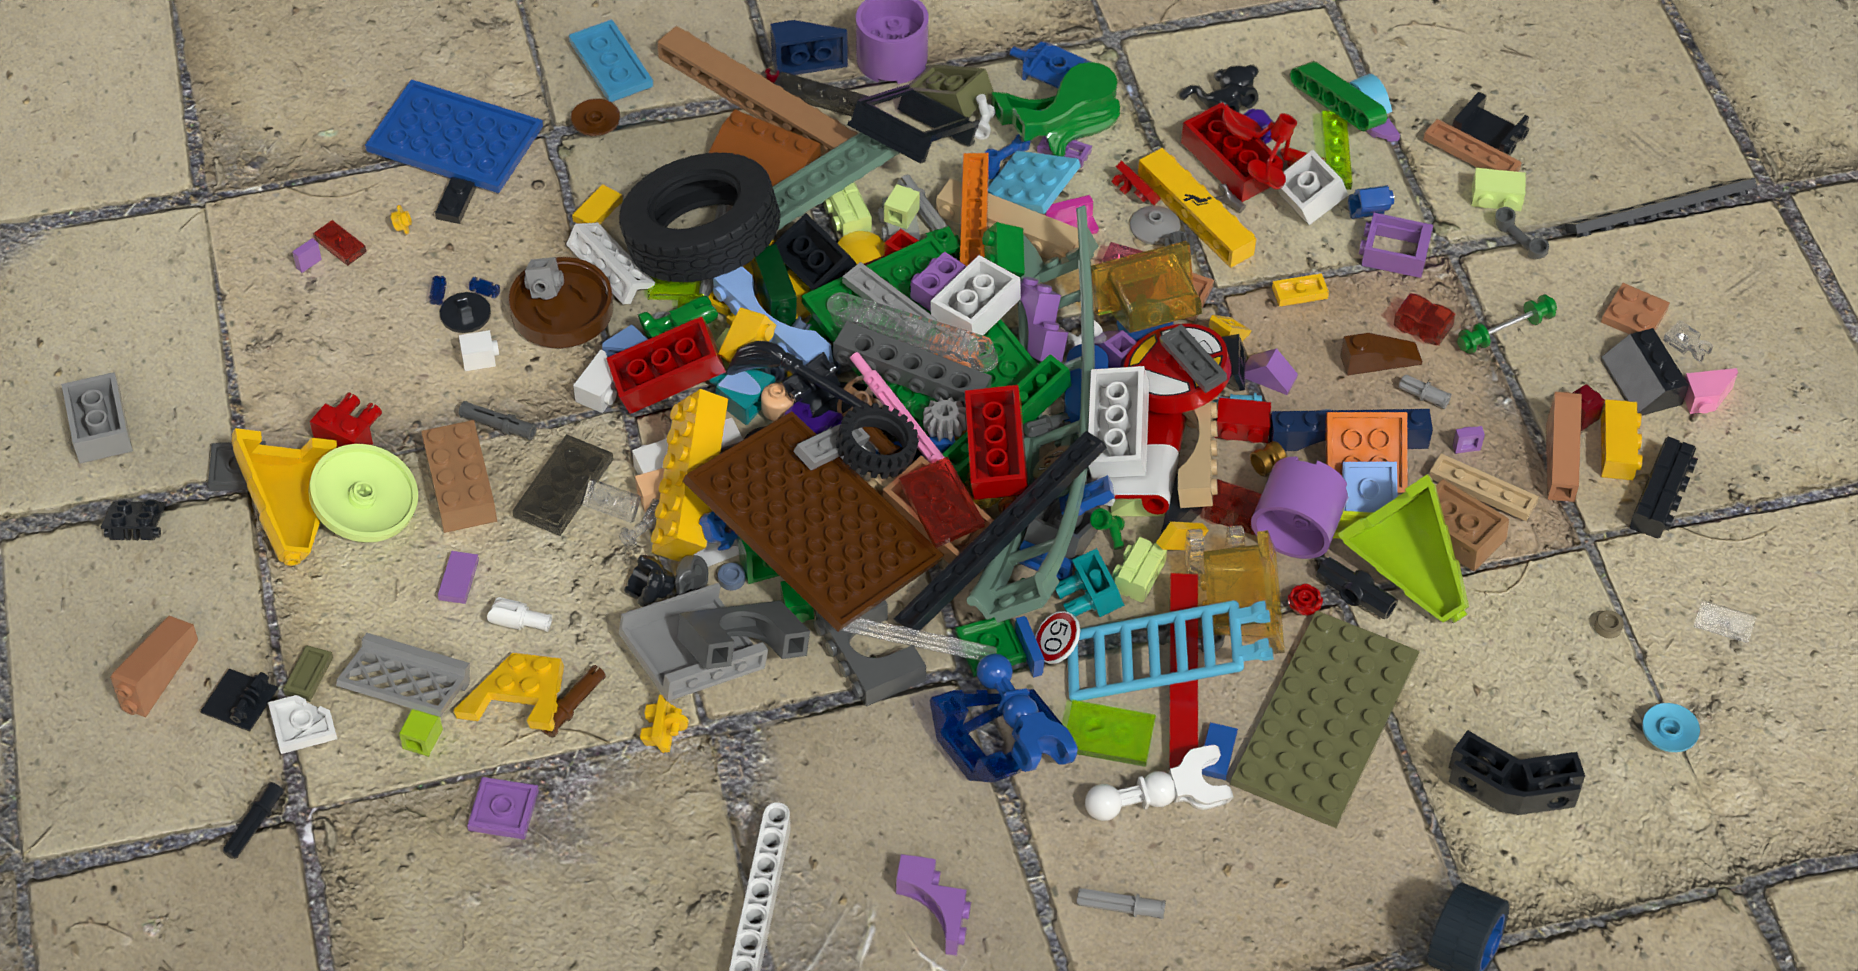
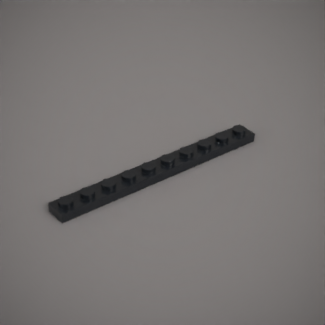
(1000, 532)

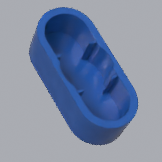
(1072, 395)

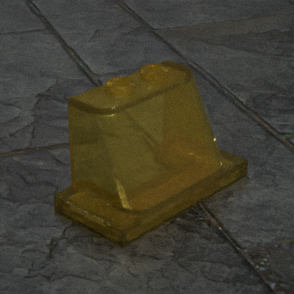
(1147, 287)
(1247, 577)

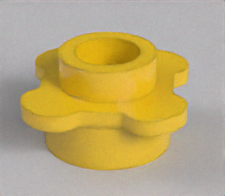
(401, 220)

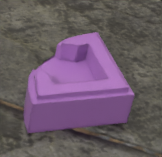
(1385, 131)

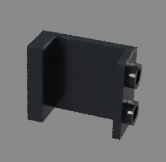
(1489, 127)

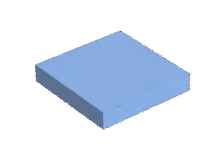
(1369, 485)

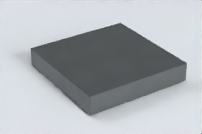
(224, 469)

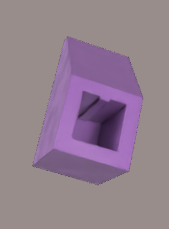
(1116, 345)

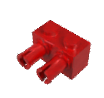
(339, 425)

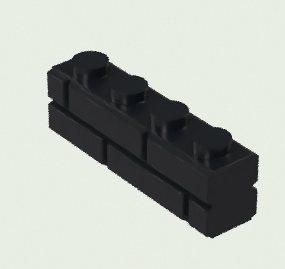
(1663, 486)

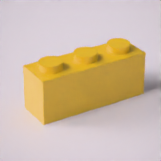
(1620, 440)

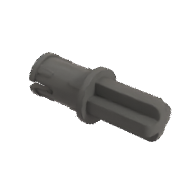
(1045, 424)

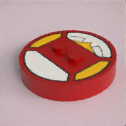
(1169, 384)

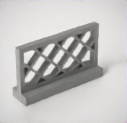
(408, 662)

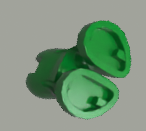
(693, 309)

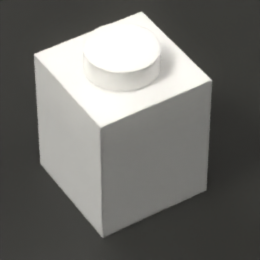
(478, 350)

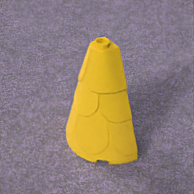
(279, 488)

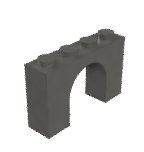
(710, 631)
(873, 677)

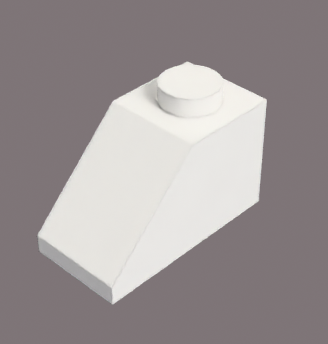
(596, 385)

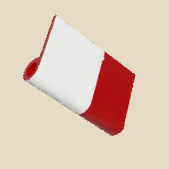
(1163, 453)

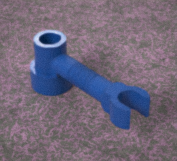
(996, 157)

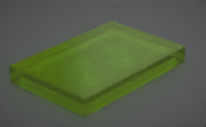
(1111, 732)

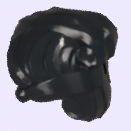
(649, 581)

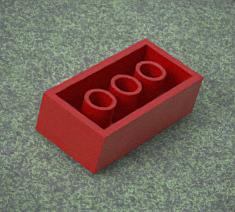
(1225, 153)
(665, 365)
(996, 442)

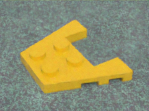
(519, 680)

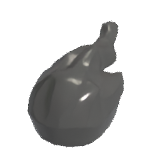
(691, 574)

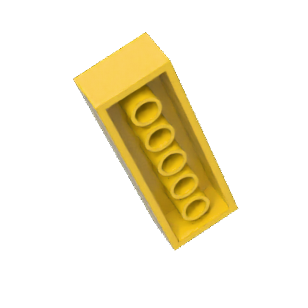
(692, 441)

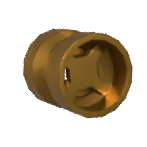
(1265, 459)

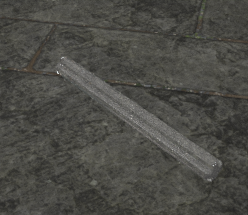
(919, 639)

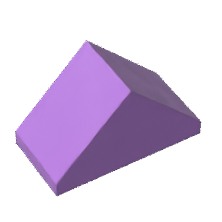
(1271, 371)

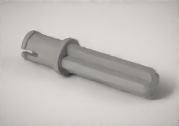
(926, 209)
(1121, 903)

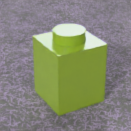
(420, 732)

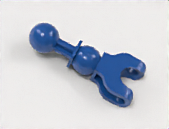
(1031, 730)

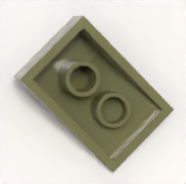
(954, 86)

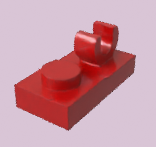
(1130, 178)

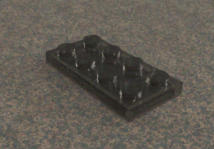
(562, 485)

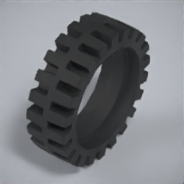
(884, 420)

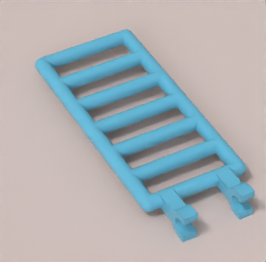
(1237, 616)

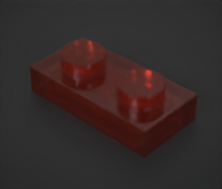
(339, 242)

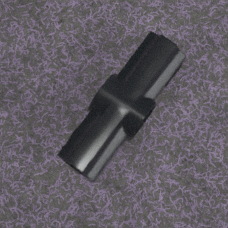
(1357, 588)

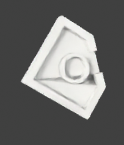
(300, 723)

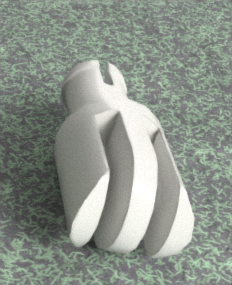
(517, 615)

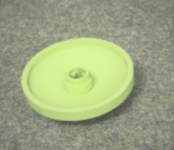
(363, 493)

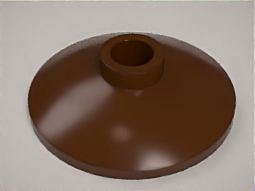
(595, 117)

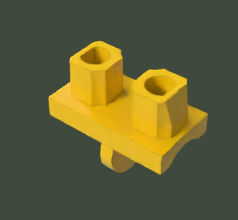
(667, 723)

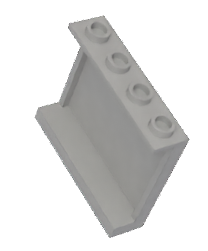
(670, 665)

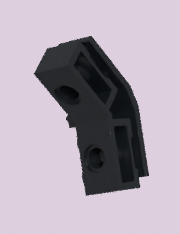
(1515, 783)

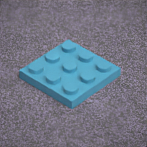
(1034, 179)

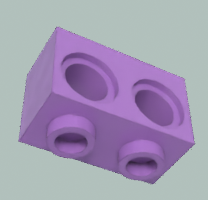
(934, 279)

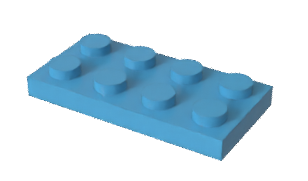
(610, 60)

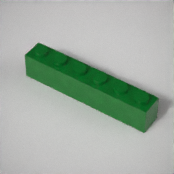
(1037, 393)

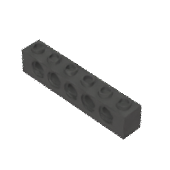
(907, 364)

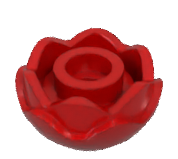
(1308, 593)

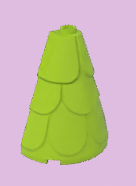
(1413, 550)

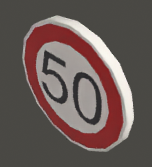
(1058, 636)

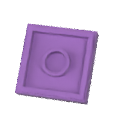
(503, 808)

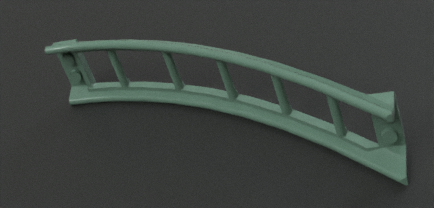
(991, 592)

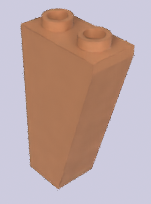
(1563, 446)
(153, 665)

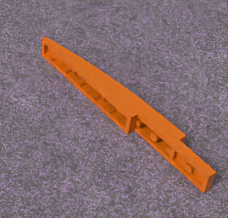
(974, 206)

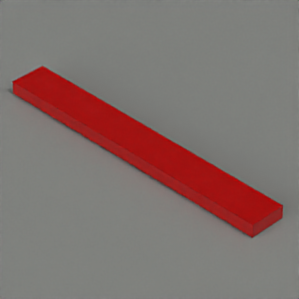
(1184, 695)

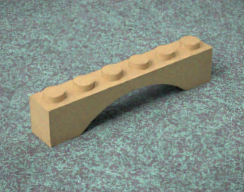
(1196, 475)

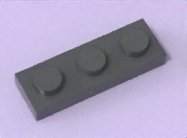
(1193, 358)

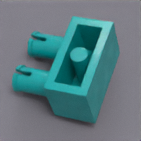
(1096, 579)

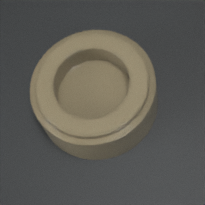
(1609, 624)

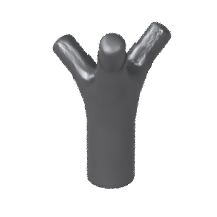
(1230, 199)

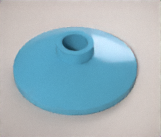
(1671, 718)

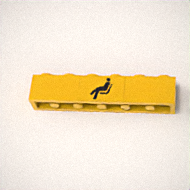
(1197, 207)

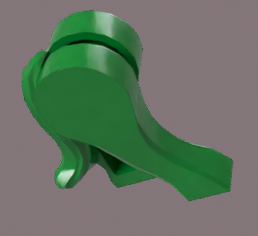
(1080, 108)

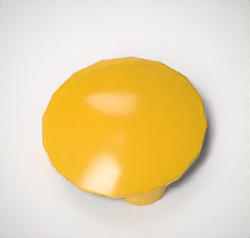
(862, 246)

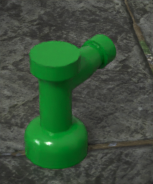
(1102, 519)

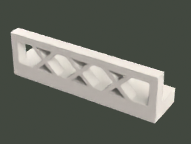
(595, 250)

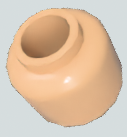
(775, 401)

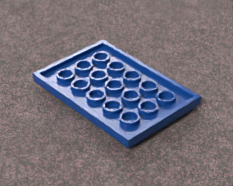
(454, 135)

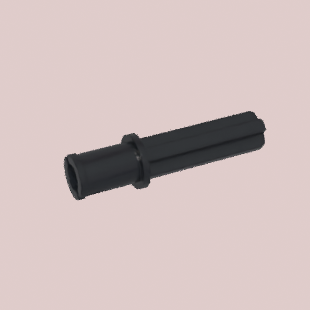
(253, 820)

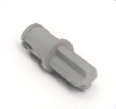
(1425, 391)

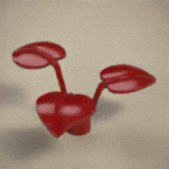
(1281, 131)

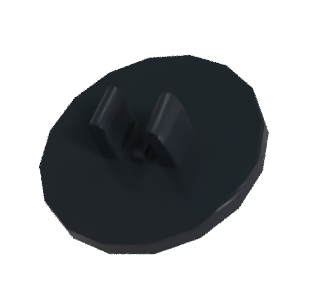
(465, 312)

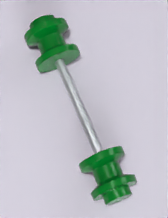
(1480, 336)

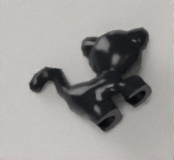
(1235, 89)

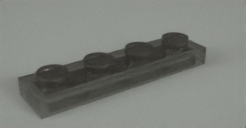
(820, 94)

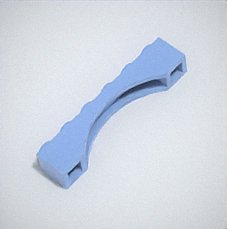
(738, 291)

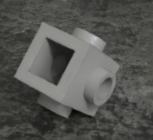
(543, 278)

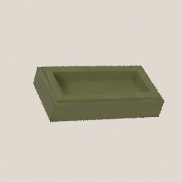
(308, 673)

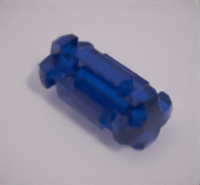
(484, 287)
(437, 290)

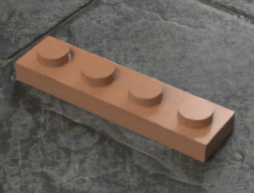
(1469, 148)

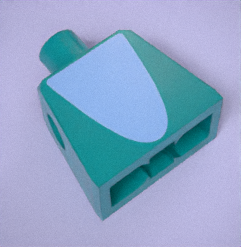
(743, 392)

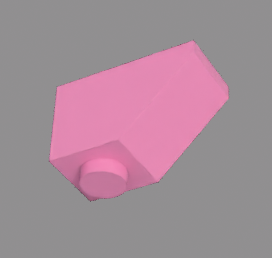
(1708, 389)

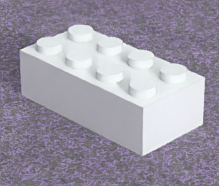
(1120, 420)

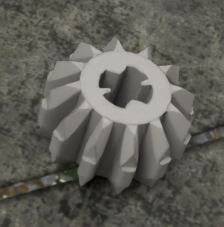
(945, 418)

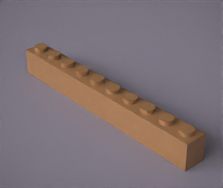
(749, 89)

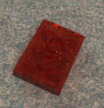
(941, 502)

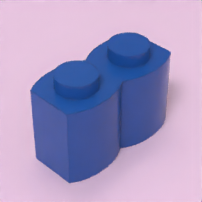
(1369, 201)

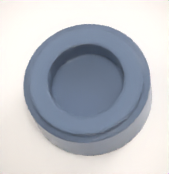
(731, 576)

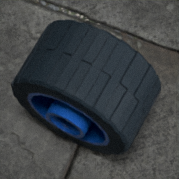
(1468, 930)

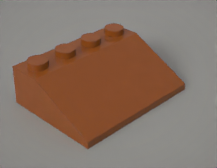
(771, 146)

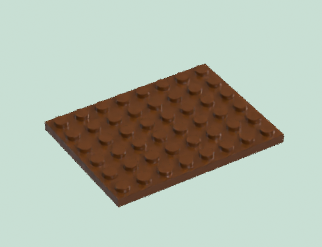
(815, 526)

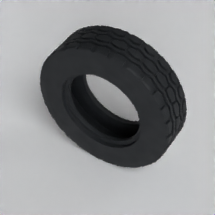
(709, 248)

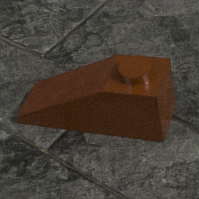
(1377, 353)

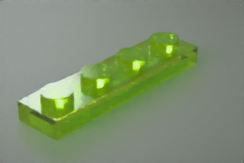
(1336, 146)

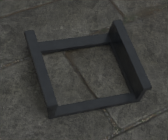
(903, 136)

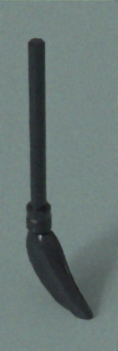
(771, 355)

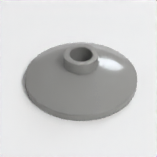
(1154, 224)

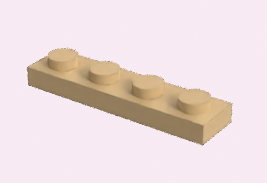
(1485, 487)

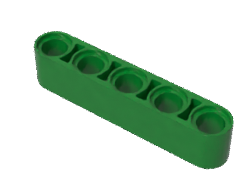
(1338, 96)

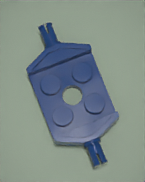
(1041, 59)

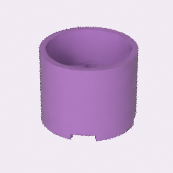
(892, 39)
(1301, 507)

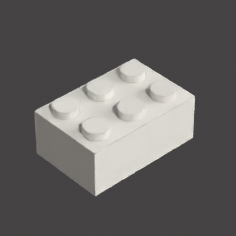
(977, 297)

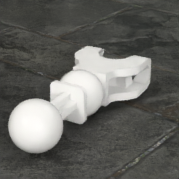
(1161, 788)

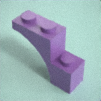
(1041, 310)
(920, 881)

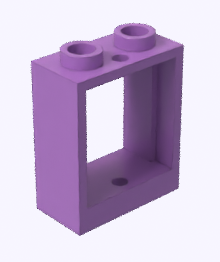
(1397, 229)

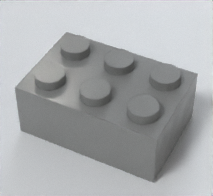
(97, 417)

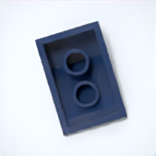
(807, 47)

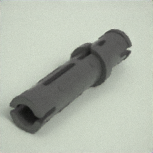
(507, 423)

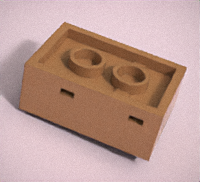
(1472, 525)

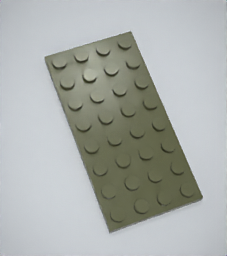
(1325, 719)

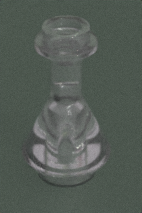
(628, 537)

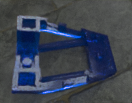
(953, 734)

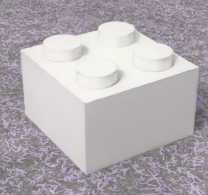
(1312, 187)

